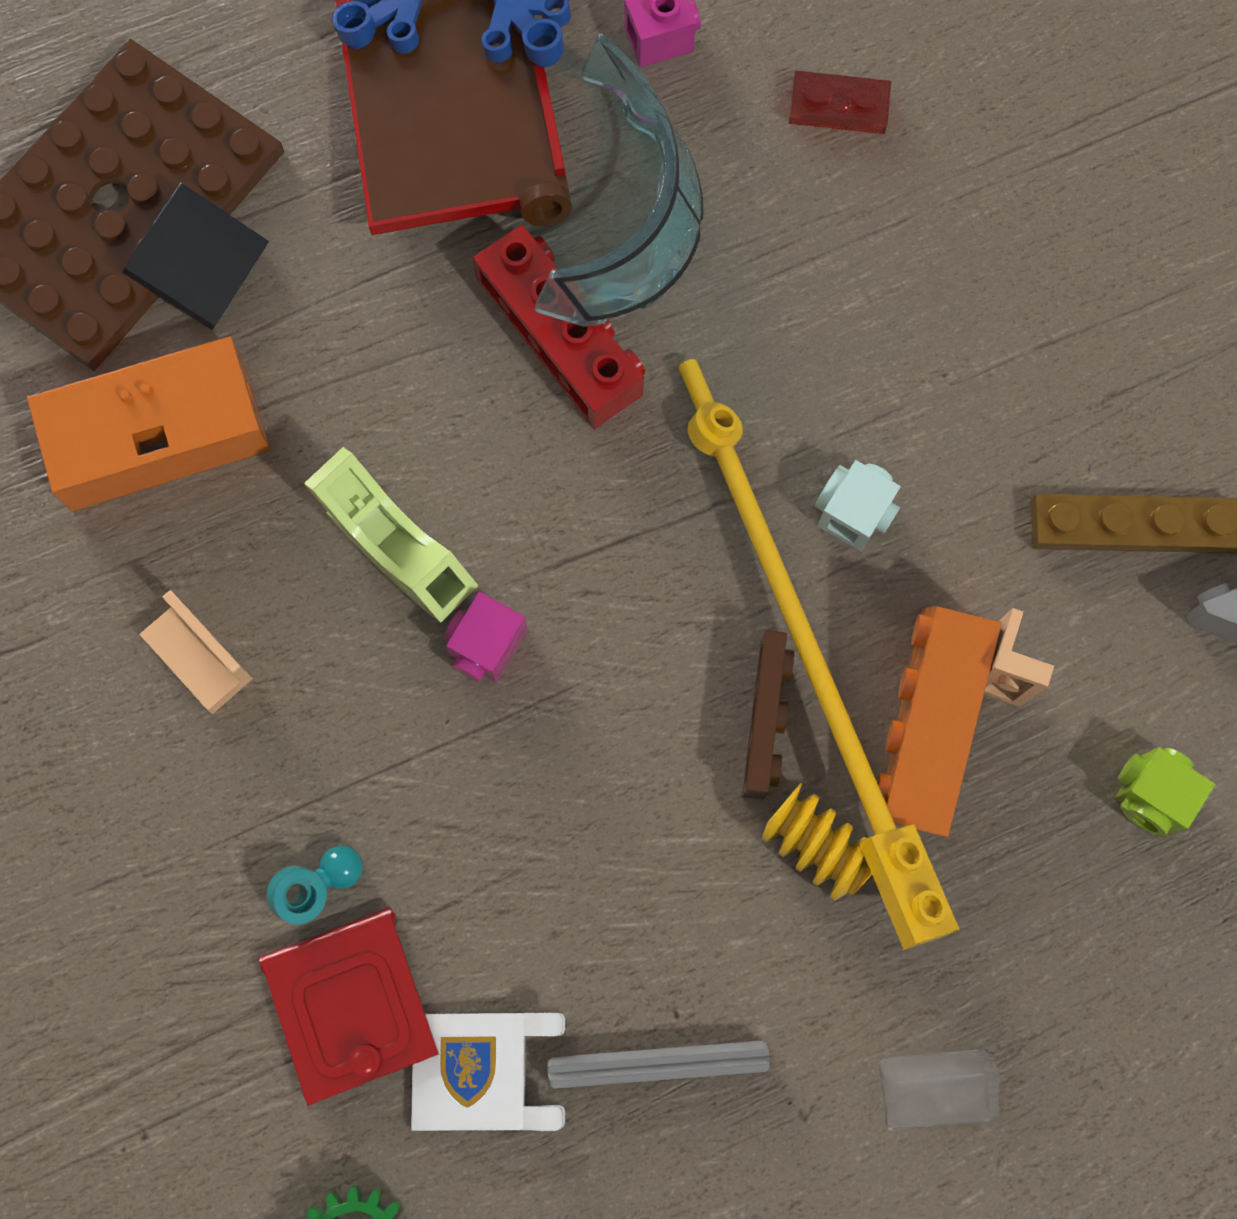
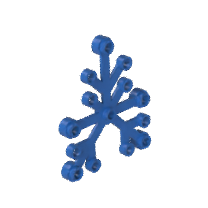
(542, 38)

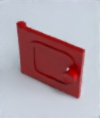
(342, 996)

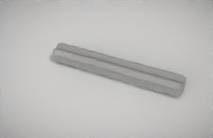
(658, 1064)

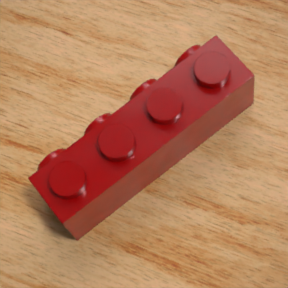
(580, 358)

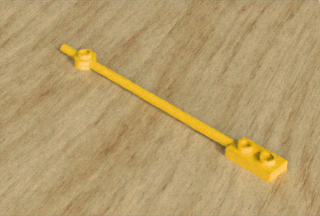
(893, 854)

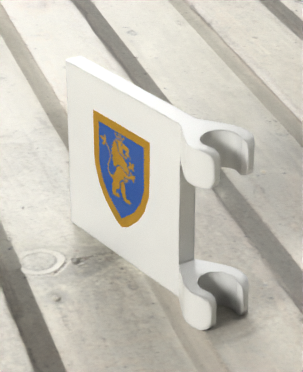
(481, 1074)

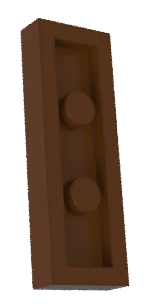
(768, 715)

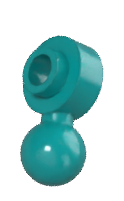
(337, 869)

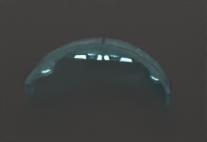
(665, 244)

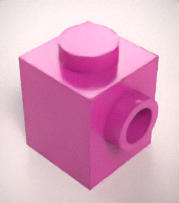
(660, 28)
(484, 638)

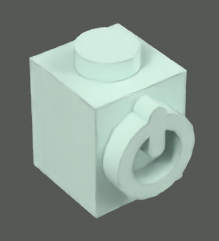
(857, 503)

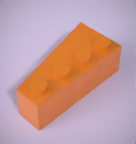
(937, 717)

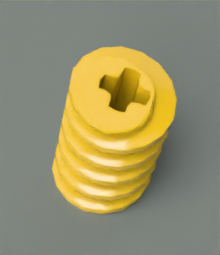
(819, 844)

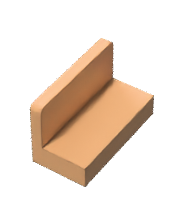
(195, 655)
(1014, 675)

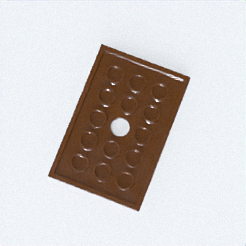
(129, 128)

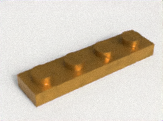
(1134, 523)

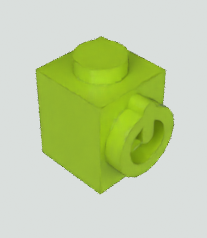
(1162, 791)

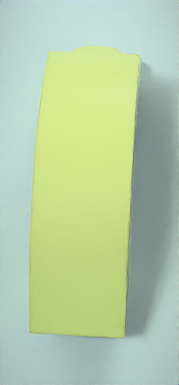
(389, 538)

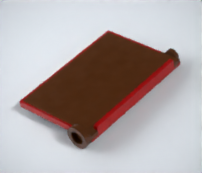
(451, 130)

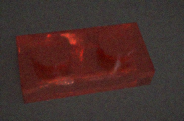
(840, 102)

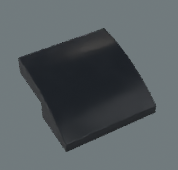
(195, 256)

